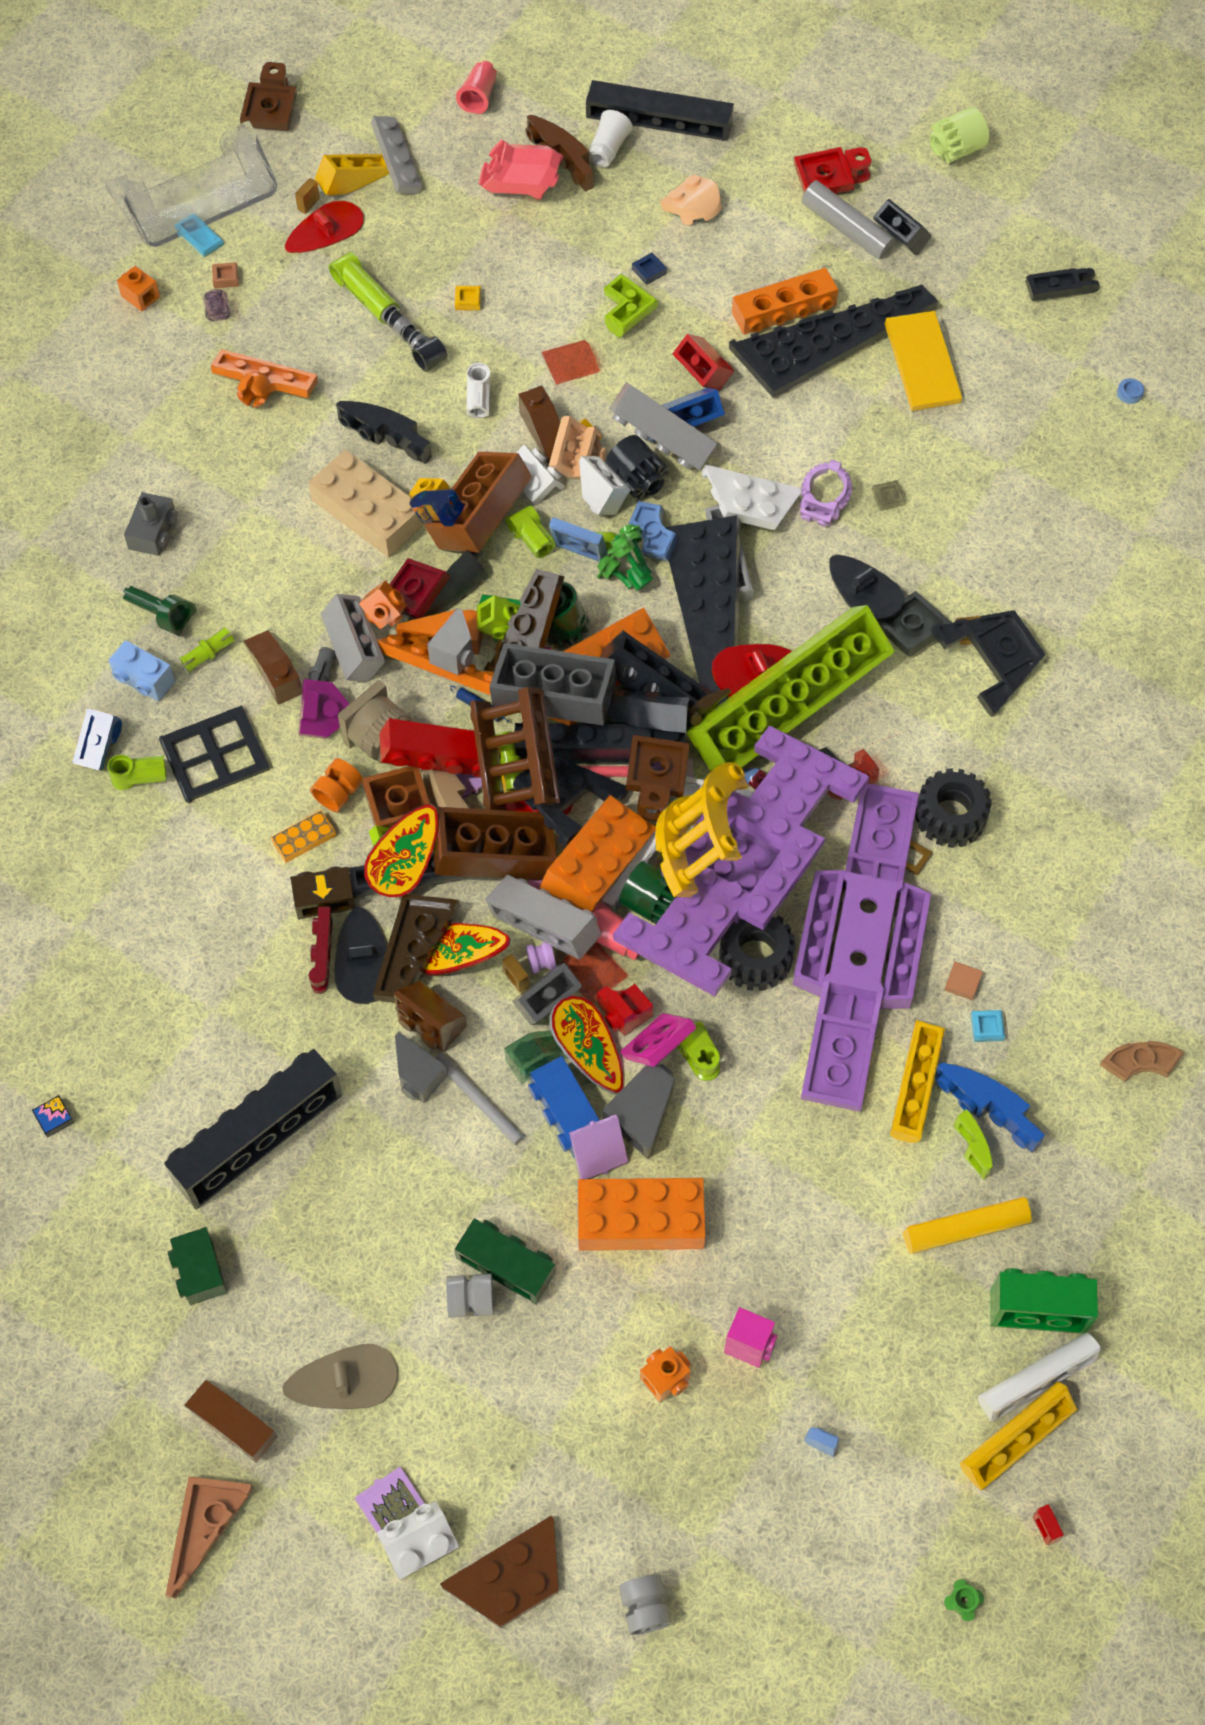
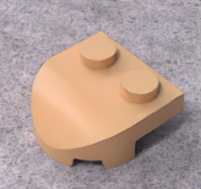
(694, 200)
(573, 442)

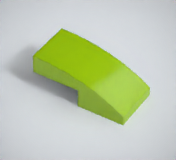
(978, 1151)

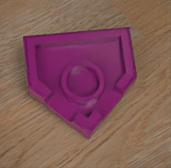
(320, 709)

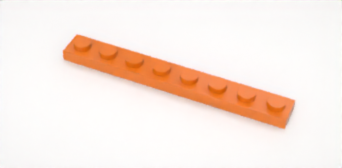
(418, 656)

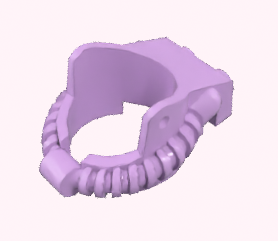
(824, 512)

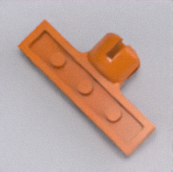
(262, 377)

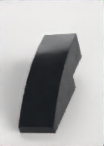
(650, 710)

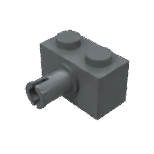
(150, 524)

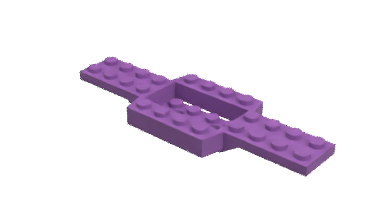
(853, 993)

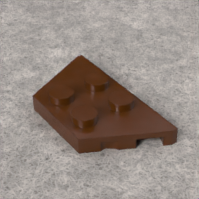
(510, 1577)

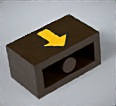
(322, 889)

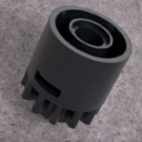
(637, 466)

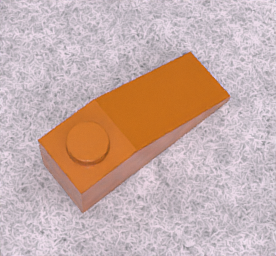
(425, 628)

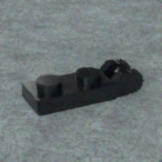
(1061, 283)

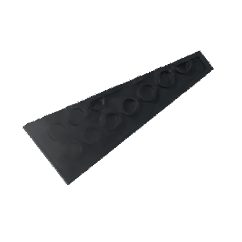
(817, 342)
(707, 587)

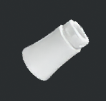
(609, 137)

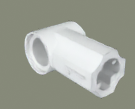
(478, 391)

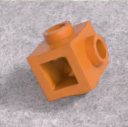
(383, 605)
(662, 1383)

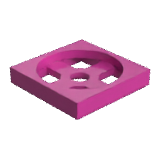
(658, 1045)

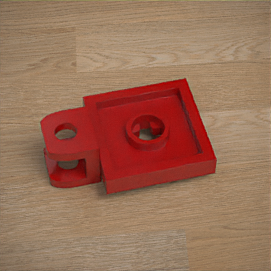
(839, 167)

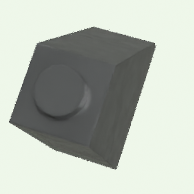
(643, 1107)

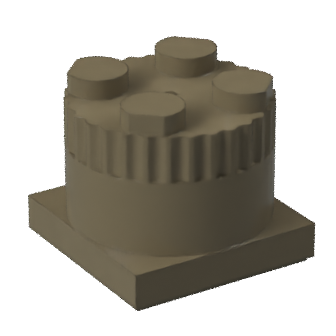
(365, 718)

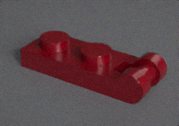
(321, 951)

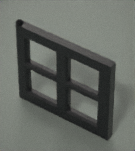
(214, 753)

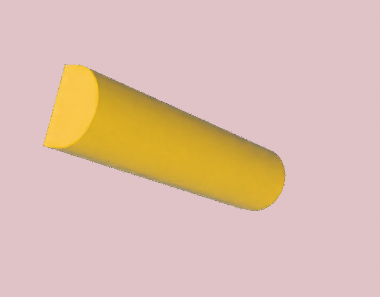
(917, 1082)
(967, 1225)
(1018, 1435)

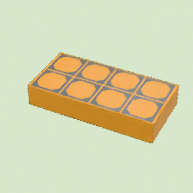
(303, 836)

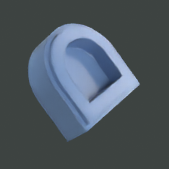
(822, 1441)

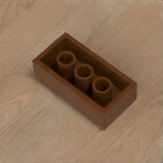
(493, 844)

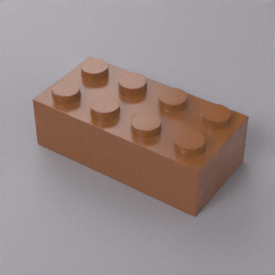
(487, 492)

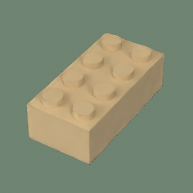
(365, 503)

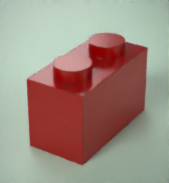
(703, 362)

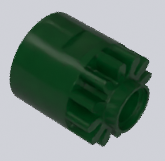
(568, 618)
(646, 892)

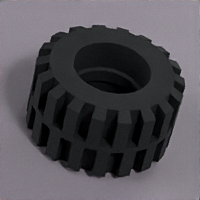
(958, 788)
(752, 970)

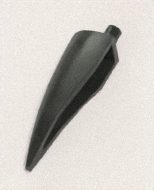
(465, 576)

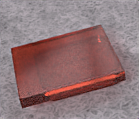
(570, 361)
(595, 971)

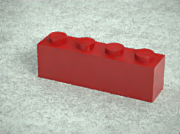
(429, 747)

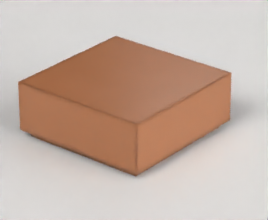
(225, 275)
(963, 980)

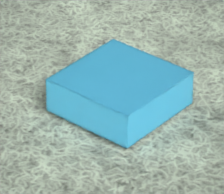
(987, 1026)

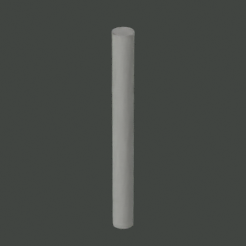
(480, 1100)

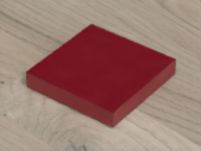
(418, 586)

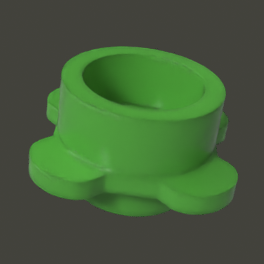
(973, 1598)

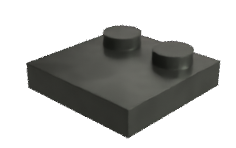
(912, 625)

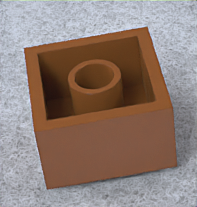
(394, 794)

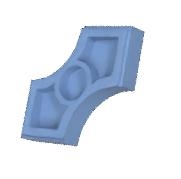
(657, 540)

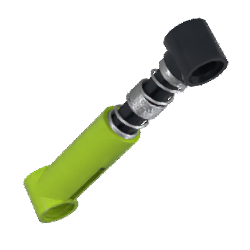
(349, 273)

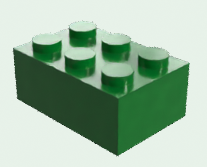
(1043, 1301)

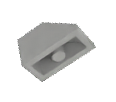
(452, 645)

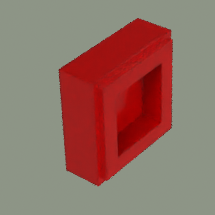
(1047, 1525)

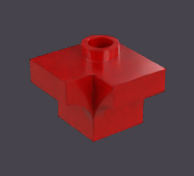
(625, 1008)

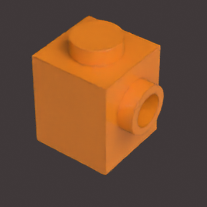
(138, 288)

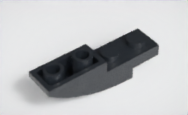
(380, 423)

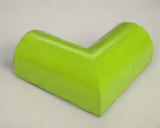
(632, 305)

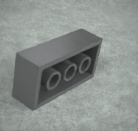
(572, 683)

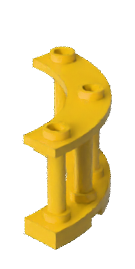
(684, 812)

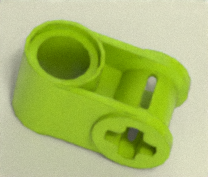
(700, 1048)

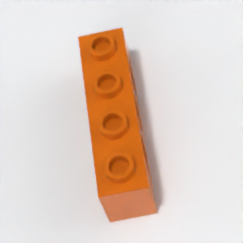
(784, 301)

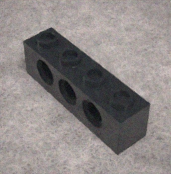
(647, 671)

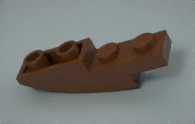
(574, 153)

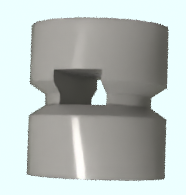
(469, 1295)
(644, 1603)

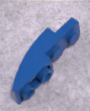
(983, 1094)

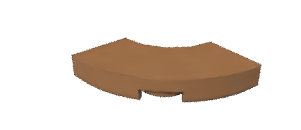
(1142, 1057)

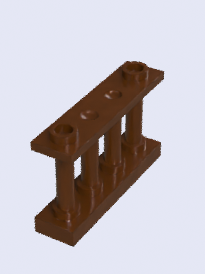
(538, 746)

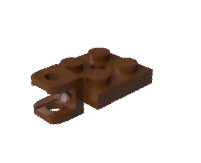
(272, 90)
(653, 785)

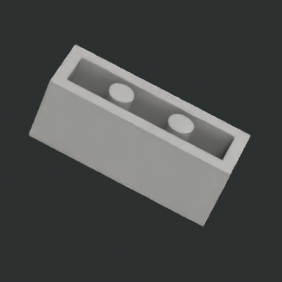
(352, 638)

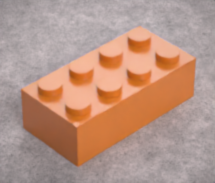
(636, 624)
(597, 855)
(641, 1214)

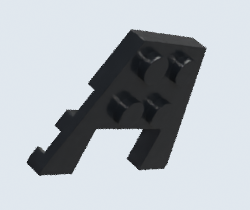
(1004, 647)
(572, 784)

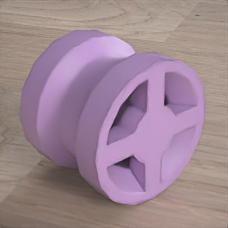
(540, 957)

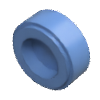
(1130, 391)

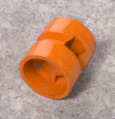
(339, 782)

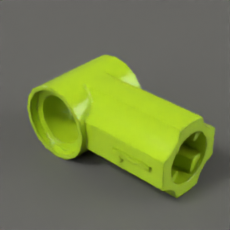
(528, 527)
(138, 770)

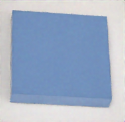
(578, 539)

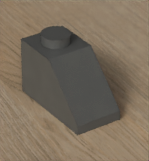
(417, 1070)

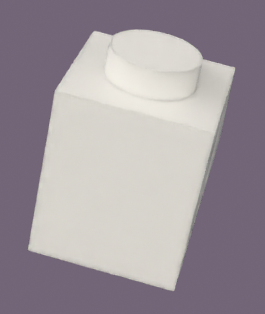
(601, 486)

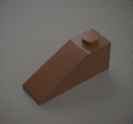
(540, 418)
(274, 667)

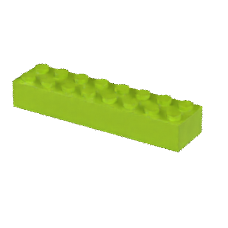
(792, 688)

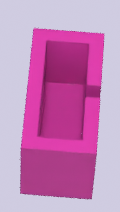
(750, 1338)

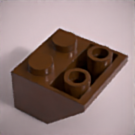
(428, 1015)

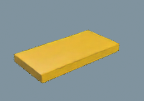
(923, 360)

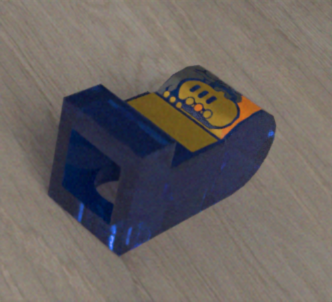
(434, 506)

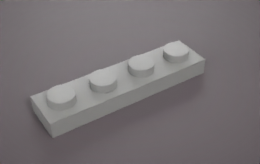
(396, 155)

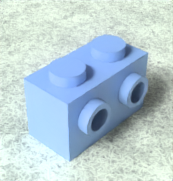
(141, 671)

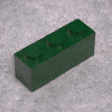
(506, 1260)

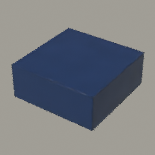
(649, 268)

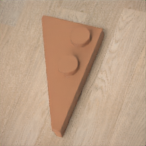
(205, 1515)

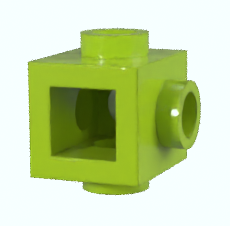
(494, 616)

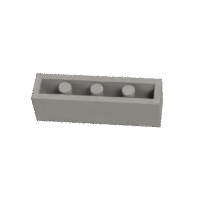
(662, 426)
(544, 916)

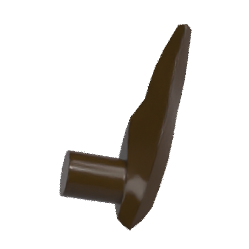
(706, 705)

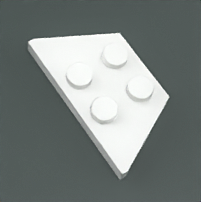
(750, 497)

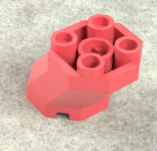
(520, 169)

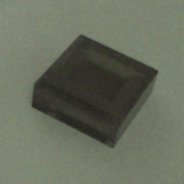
(888, 495)

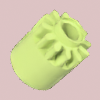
(959, 135)

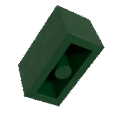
(197, 1266)

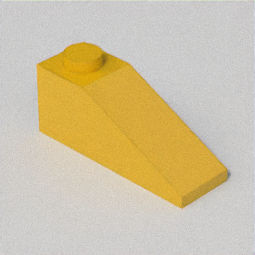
(348, 172)

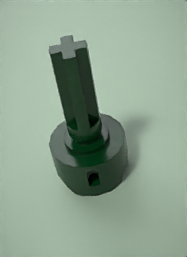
(170, 613)

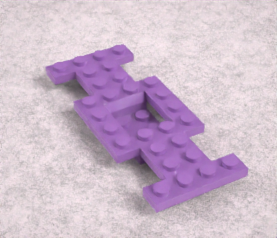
(773, 860)

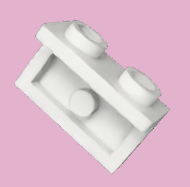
(543, 477)
(417, 1539)

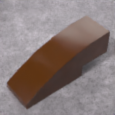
(231, 1420)

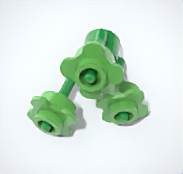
(623, 543)

